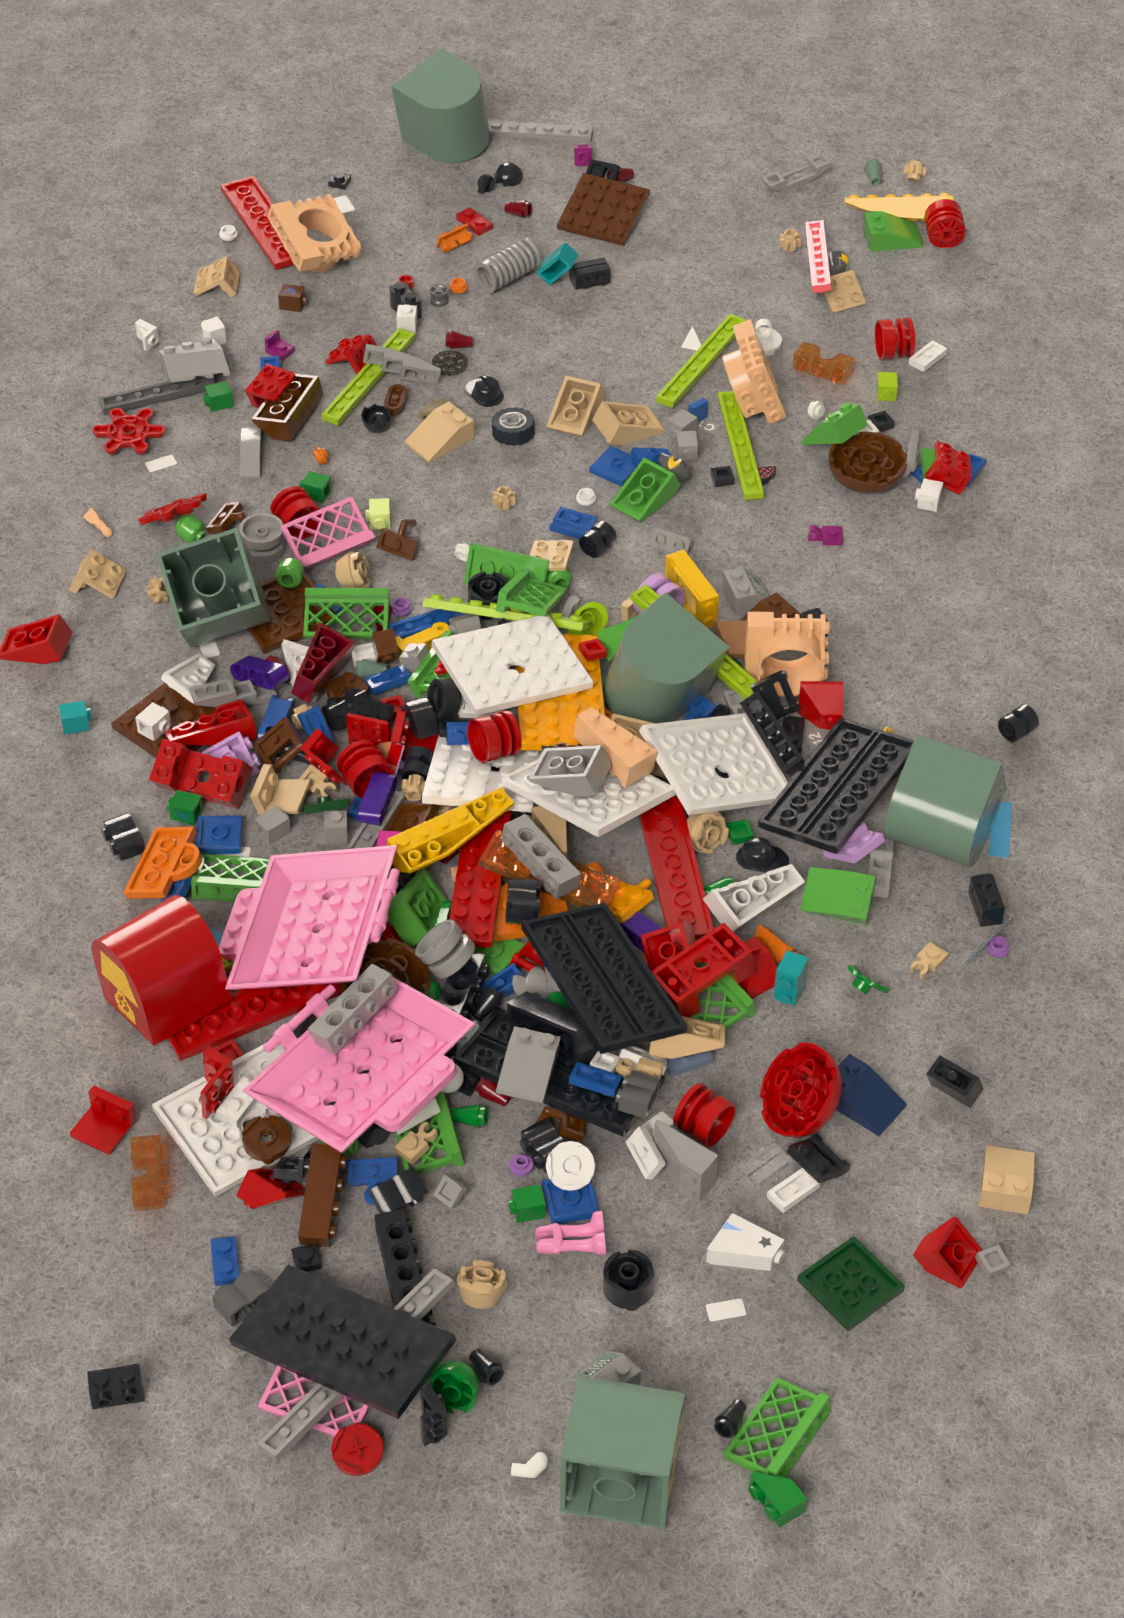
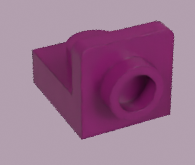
(582, 154)
(276, 347)

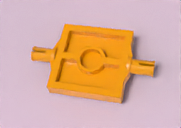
(630, 899)

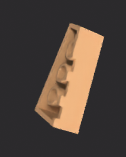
(627, 753)

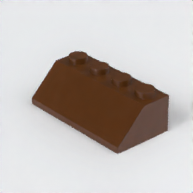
(287, 414)

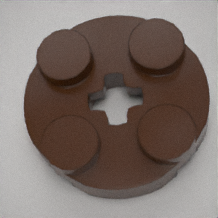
(343, 683)
(266, 1151)

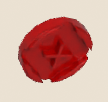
(357, 1449)

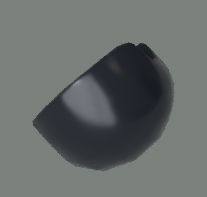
(508, 174)
(376, 418)

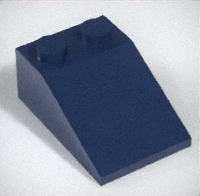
(867, 1096)

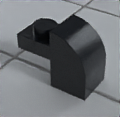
(421, 718)

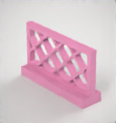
(338, 547)
(278, 1410)

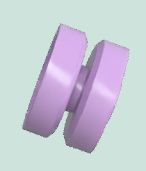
(660, 585)

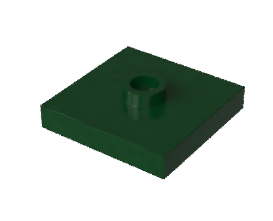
(325, 804)

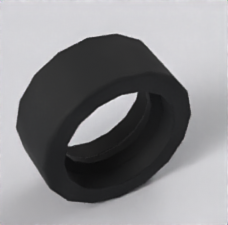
(444, 698)

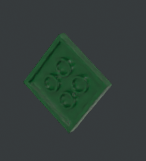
(850, 1283)

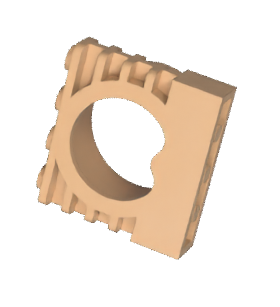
(321, 215)
(753, 376)
(771, 635)

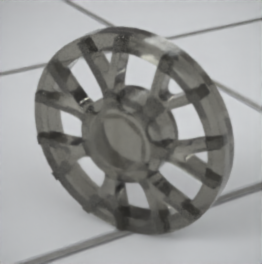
(450, 362)

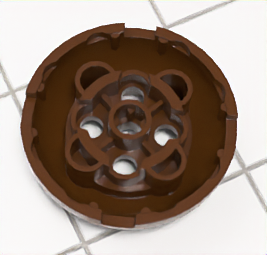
(868, 462)
(397, 960)

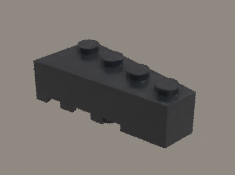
(548, 1017)

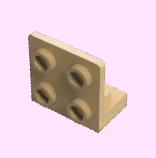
(221, 273)
(844, 292)
(556, 551)
(99, 574)
(284, 794)

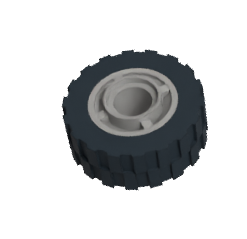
(513, 426)

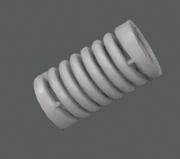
(507, 265)

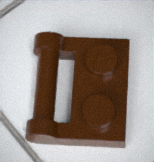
(276, 740)

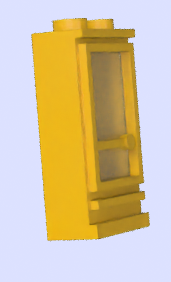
(700, 596)

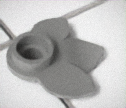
(534, 983)

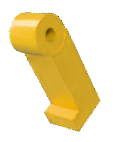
(425, 636)

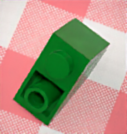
(779, 1497)

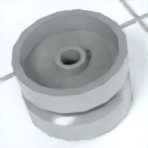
(263, 537)
(445, 949)

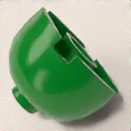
(456, 1384)

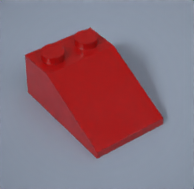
(37, 641)

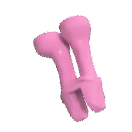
(552, 1236)

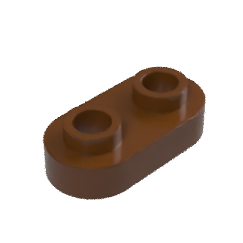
(396, 399)

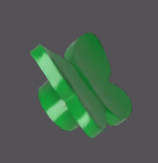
(864, 983)

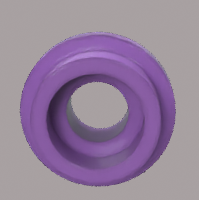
(401, 606)
(998, 947)
(521, 1170)

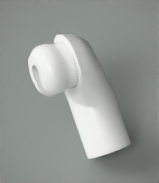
(531, 1468)

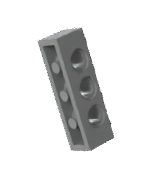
(540, 856)
(353, 1009)

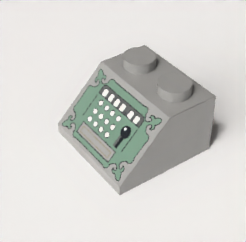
(743, 589)
(611, 1367)

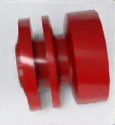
(945, 223)
(894, 338)
(294, 504)
(494, 736)
(358, 764)
(704, 1115)

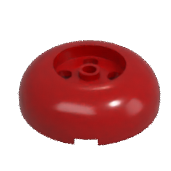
(796, 1105)

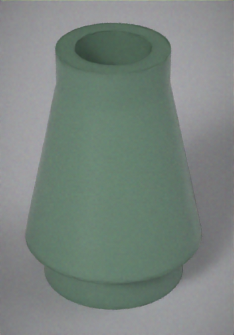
(873, 169)
(367, 668)

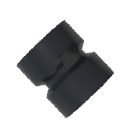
(597, 539)
(1018, 723)
(417, 762)

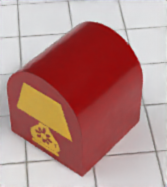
(162, 969)

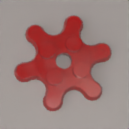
(121, 424)
(177, 507)

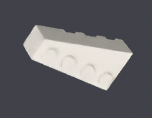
(746, 900)

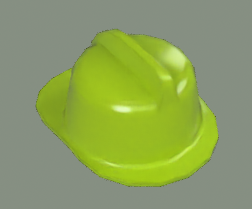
(595, 614)

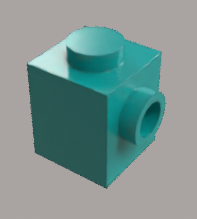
(75, 717)

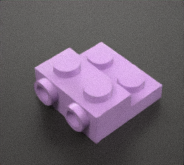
(236, 747)
(858, 845)

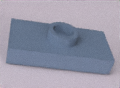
(687, 1063)

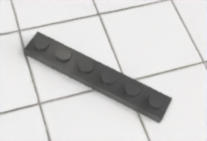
(153, 394)

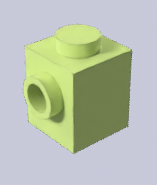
(378, 513)

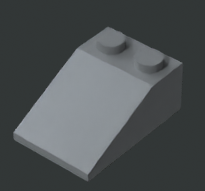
(572, 769)
(528, 1064)
(687, 1162)

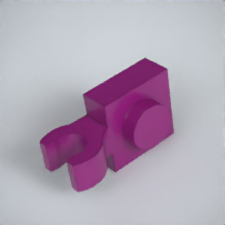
(828, 534)

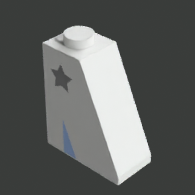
(745, 1246)

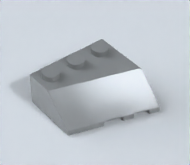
(193, 360)

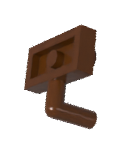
(226, 515)
(397, 542)
(569, 1126)

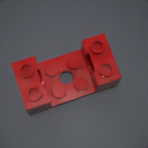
(181, 770)
(723, 954)

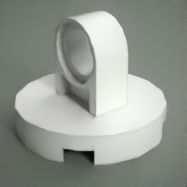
(769, 338)
(570, 1166)

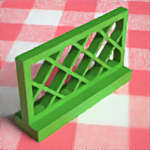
(529, 595)
(347, 599)
(425, 673)
(220, 886)
(734, 993)
(447, 1135)
(799, 1435)

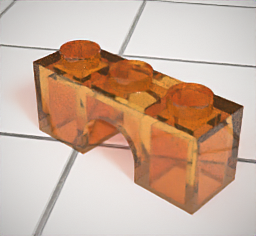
(836, 369)
(148, 1155)

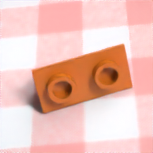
(447, 240)
(773, 943)

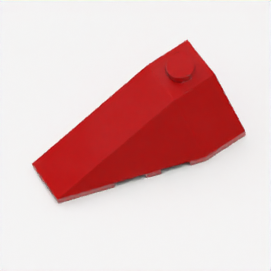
(215, 727)

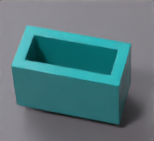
(557, 263)
(790, 978)

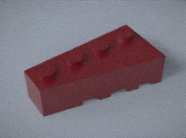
(323, 660)

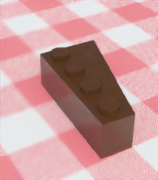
(322, 1195)

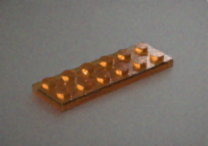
(593, 885)

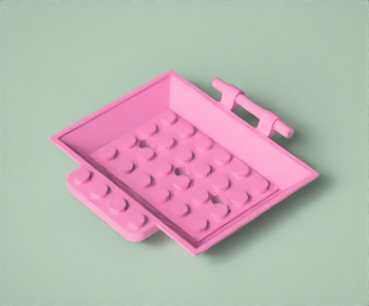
(277, 925)
(400, 1077)

